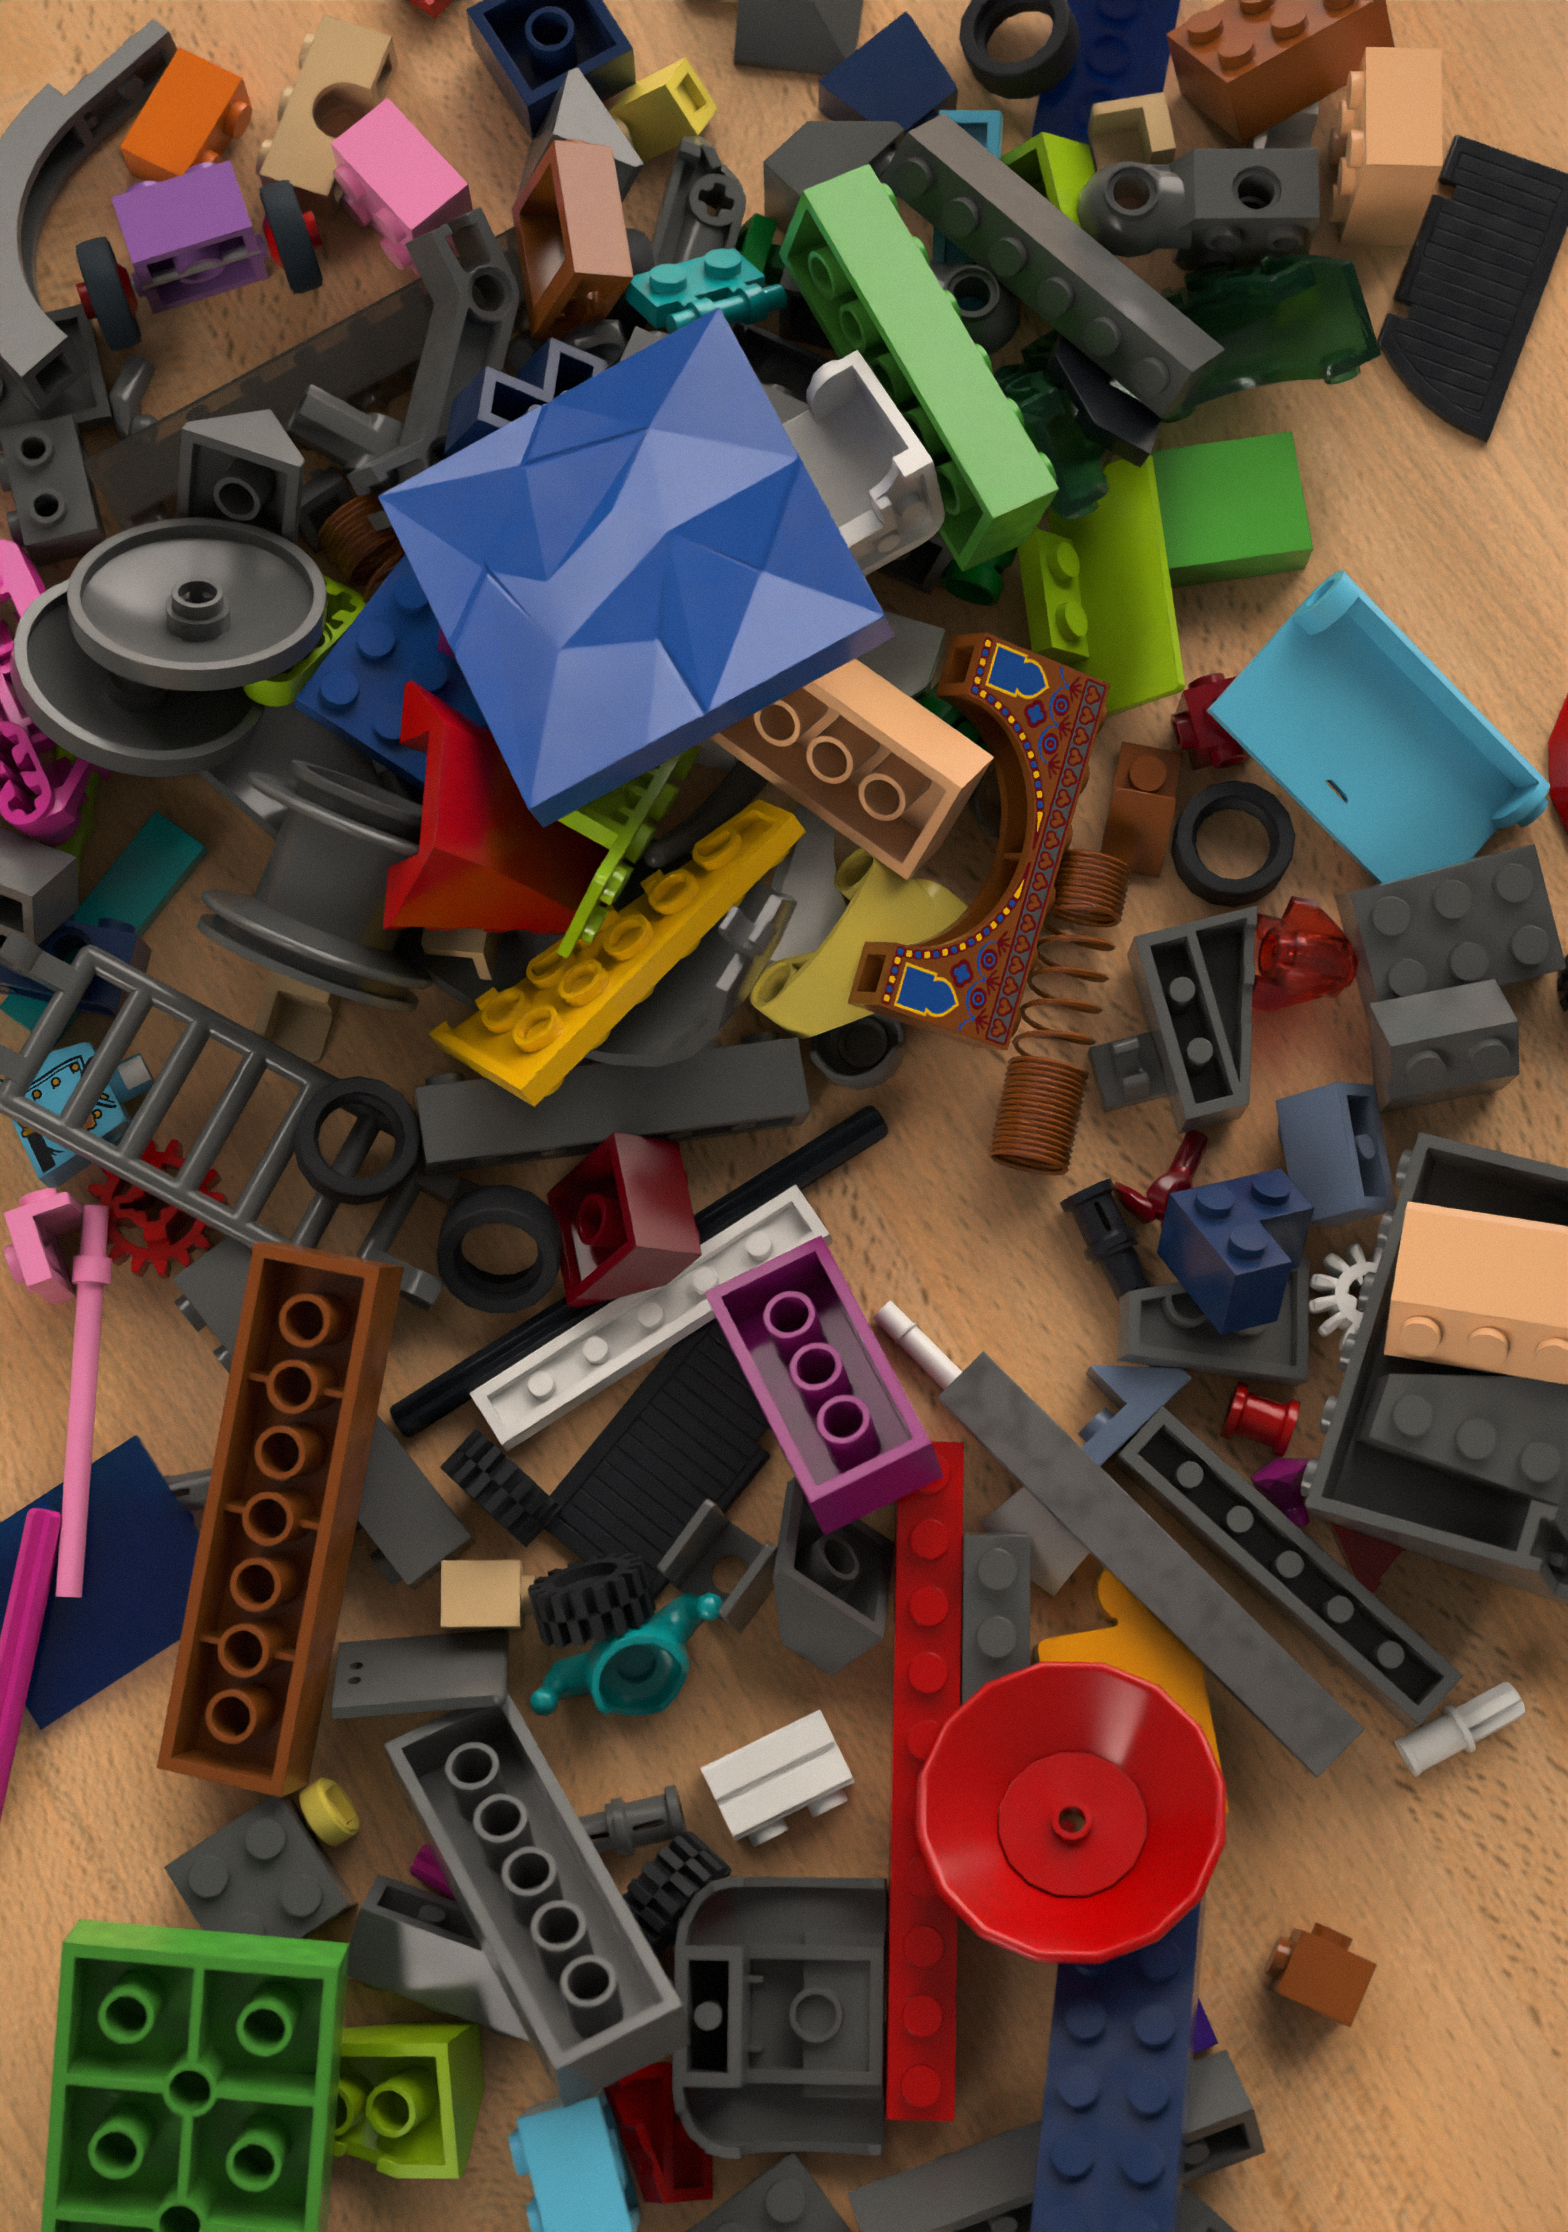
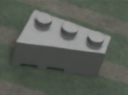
(1199, 1009)
(1476, 1429)

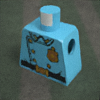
(107, 1120)

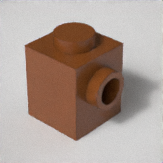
(1320, 1972)

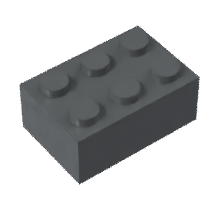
(1453, 927)

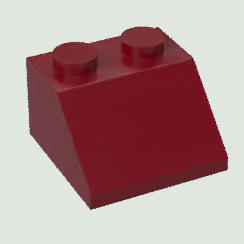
(624, 1219)

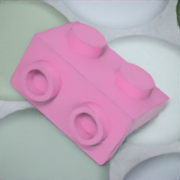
(35, 1250)

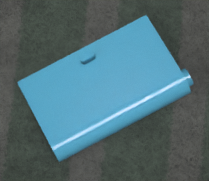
(1368, 712)

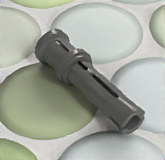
(636, 1823)

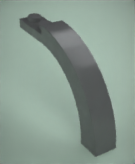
(35, 162)

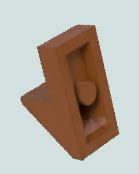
(1142, 807)

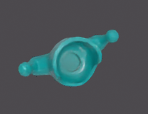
(634, 1670)

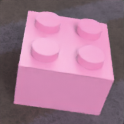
(397, 181)

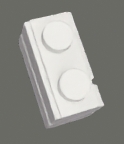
(778, 1777)

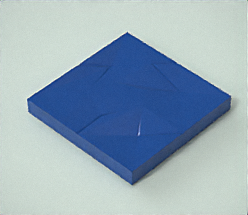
(633, 568)

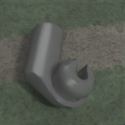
(127, 397)

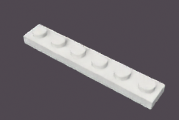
(638, 1324)

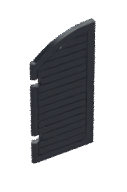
(1475, 282)
(664, 1453)

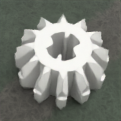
(1342, 1278)

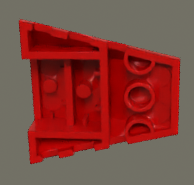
(479, 845)

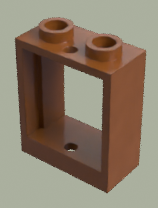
(571, 238)

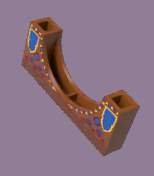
(1041, 732)

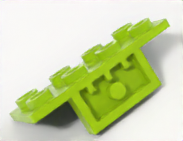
(1105, 592)
(623, 826)

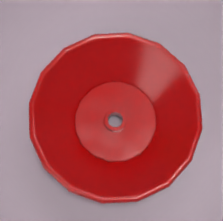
(1060, 1746)

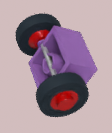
(191, 243)

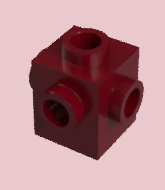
(1199, 732)

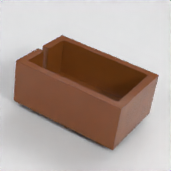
(1272, 58)

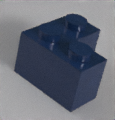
(498, 398)
(1236, 1246)

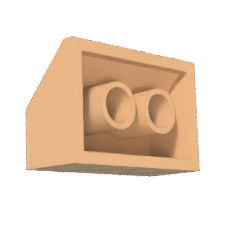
(1481, 1293)

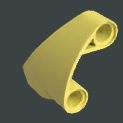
(813, 989)

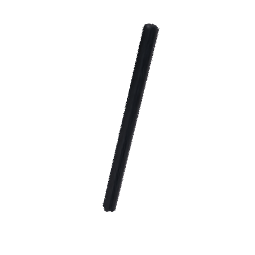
(799, 1168)

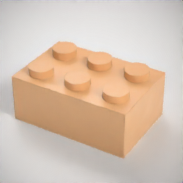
(1387, 146)

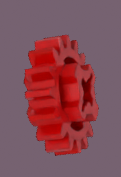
(160, 1234)

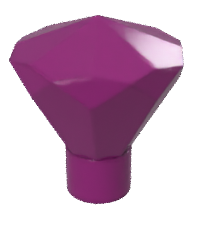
(1281, 1485)

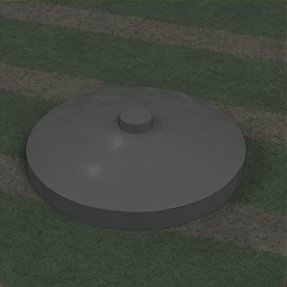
(197, 604)
(114, 718)

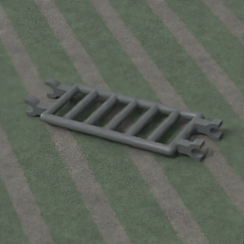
(182, 1192)

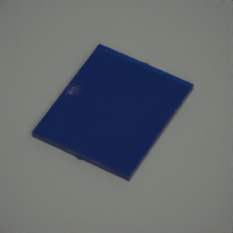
(133, 1582)

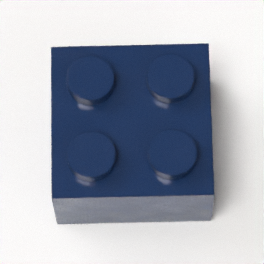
(536, 43)

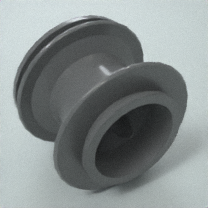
(326, 889)

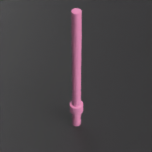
(91, 1273)

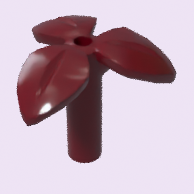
(1176, 1179)

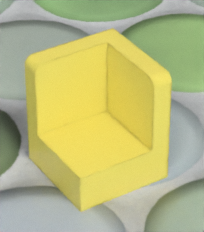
(665, 109)

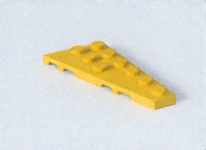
(568, 1006)

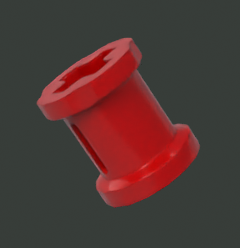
(1260, 1419)

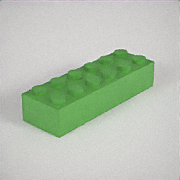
(880, 297)

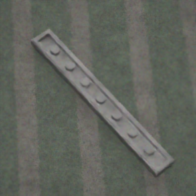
(1150, 1565)

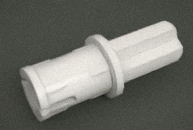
(1460, 1728)

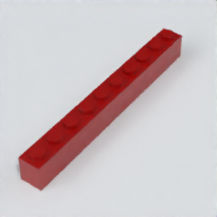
(923, 1696)

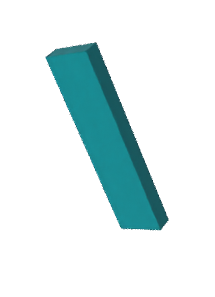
(130, 892)

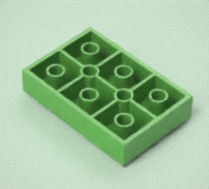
(193, 2081)

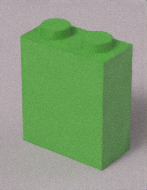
(1232, 509)

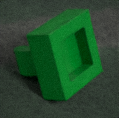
(755, 245)

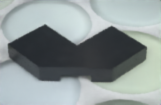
(1104, 411)

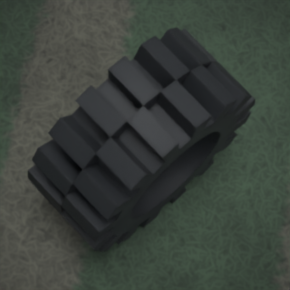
(501, 1487)
(592, 1600)
(668, 1885)

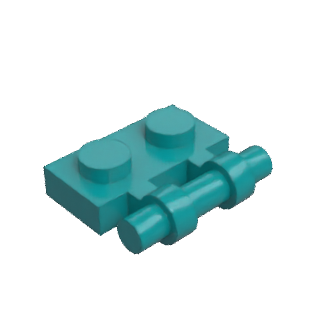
(690, 289)

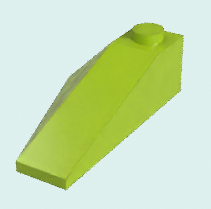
(410, 2097)

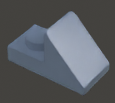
(1138, 1396)

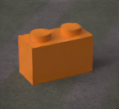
(186, 119)

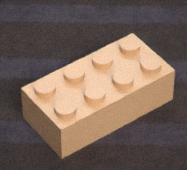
(864, 762)

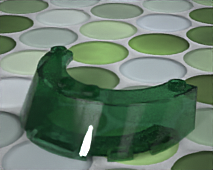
(1276, 325)

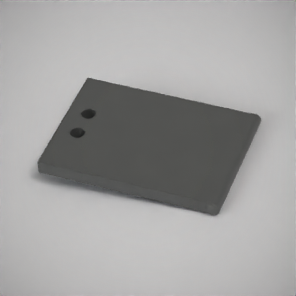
(421, 1674)

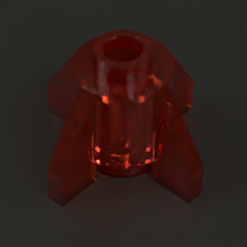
(1301, 957)

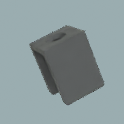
(706, 1542)

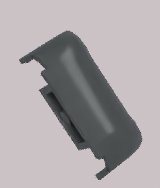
(783, 2015)

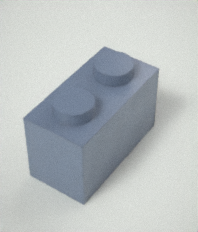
(1337, 1152)

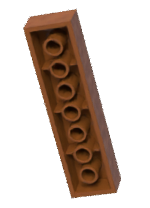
(280, 1518)

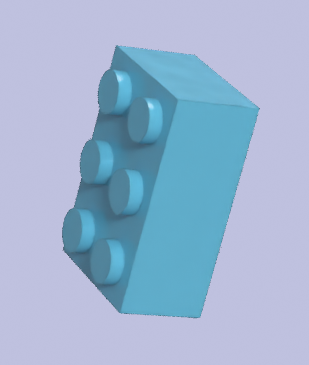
(575, 2167)

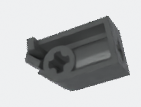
(693, 183)

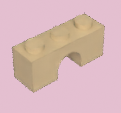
(339, 71)

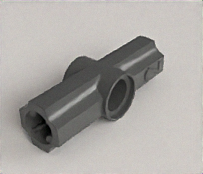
(346, 433)

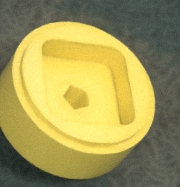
(329, 1812)

